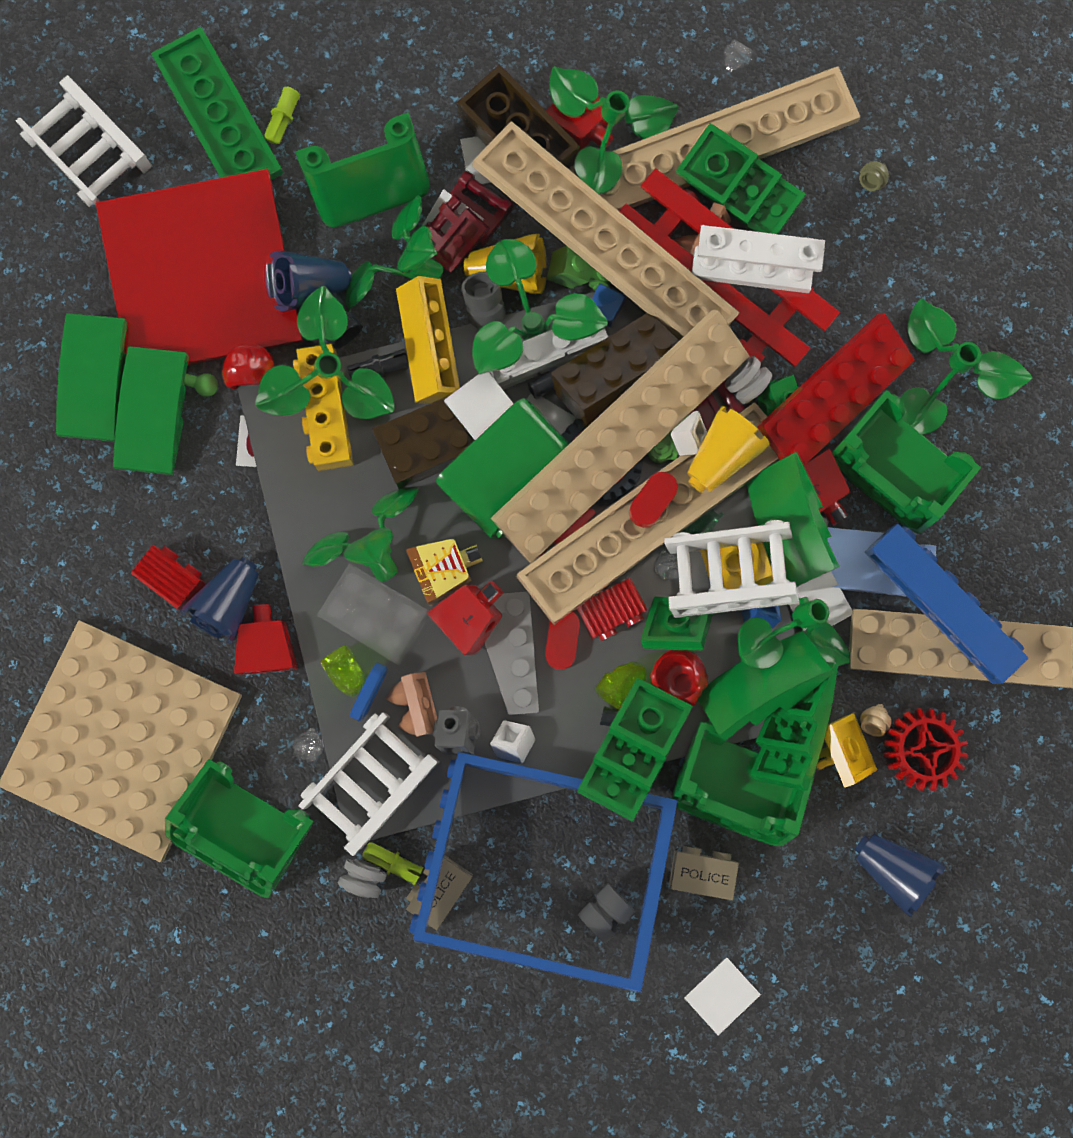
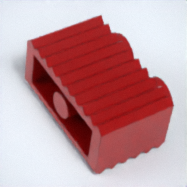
(167, 576)
(611, 609)

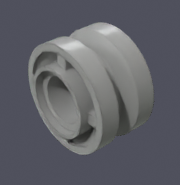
(748, 380)
(362, 878)

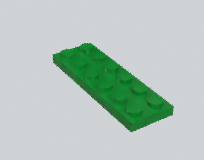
(214, 106)

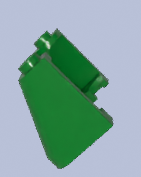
(368, 180)
(501, 463)
(902, 466)
(719, 789)
(236, 830)

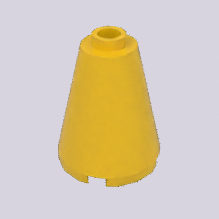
(477, 263)
(725, 450)

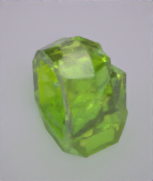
(344, 671)
(616, 685)

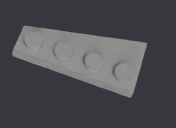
(513, 655)

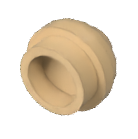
(875, 720)

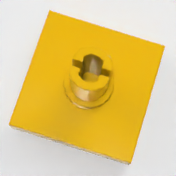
(731, 565)
(847, 751)

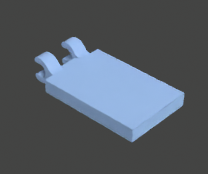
(856, 569)

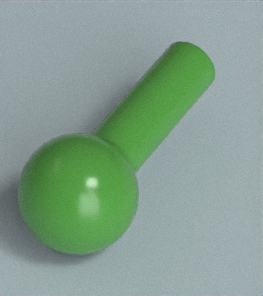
(204, 384)

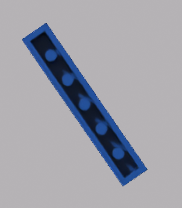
(946, 604)

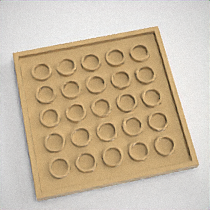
(118, 739)

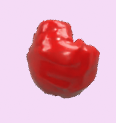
(246, 365)
(680, 675)

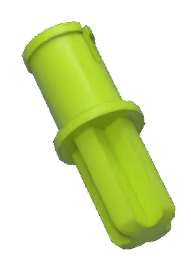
(282, 115)
(392, 862)

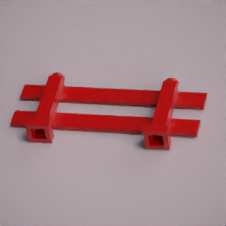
(766, 329)

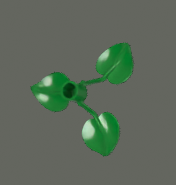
(649, 115)
(414, 258)
(934, 328)
(501, 347)
(285, 394)
(371, 549)
(762, 649)

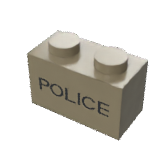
(703, 874)
(450, 886)

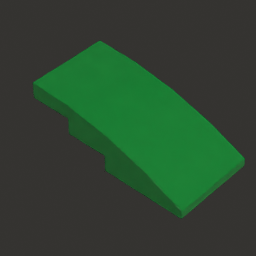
(740, 181)
(90, 376)
(150, 410)
(787, 495)
(754, 694)
(795, 738)
(634, 749)

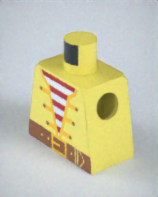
(442, 567)

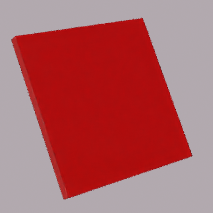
(194, 266)

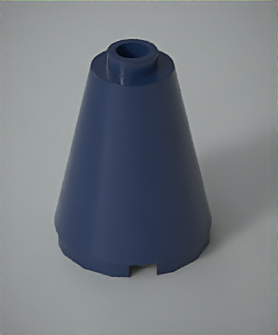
(295, 276)
(223, 600)
(899, 871)

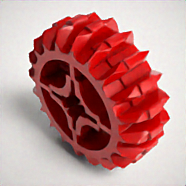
(929, 760)

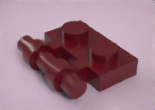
(460, 238)

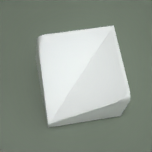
(689, 434)
(512, 741)

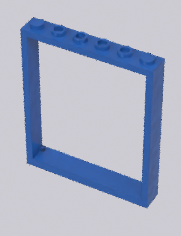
(435, 860)

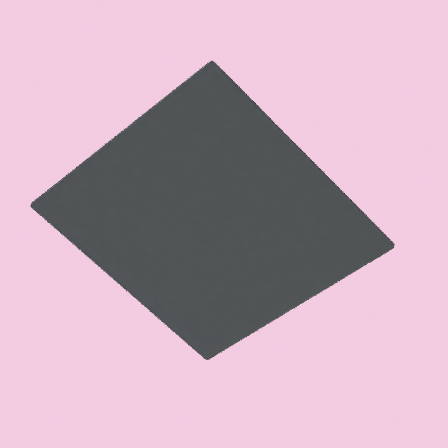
(567, 729)

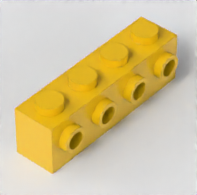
(427, 339)
(324, 415)

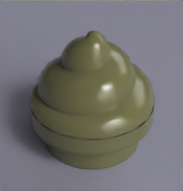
(874, 176)

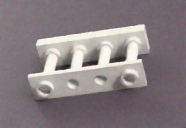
(92, 118)
(757, 259)
(748, 594)
(378, 812)

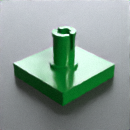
(673, 633)

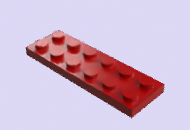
(837, 391)

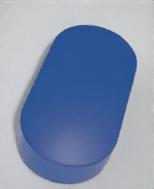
(369, 691)

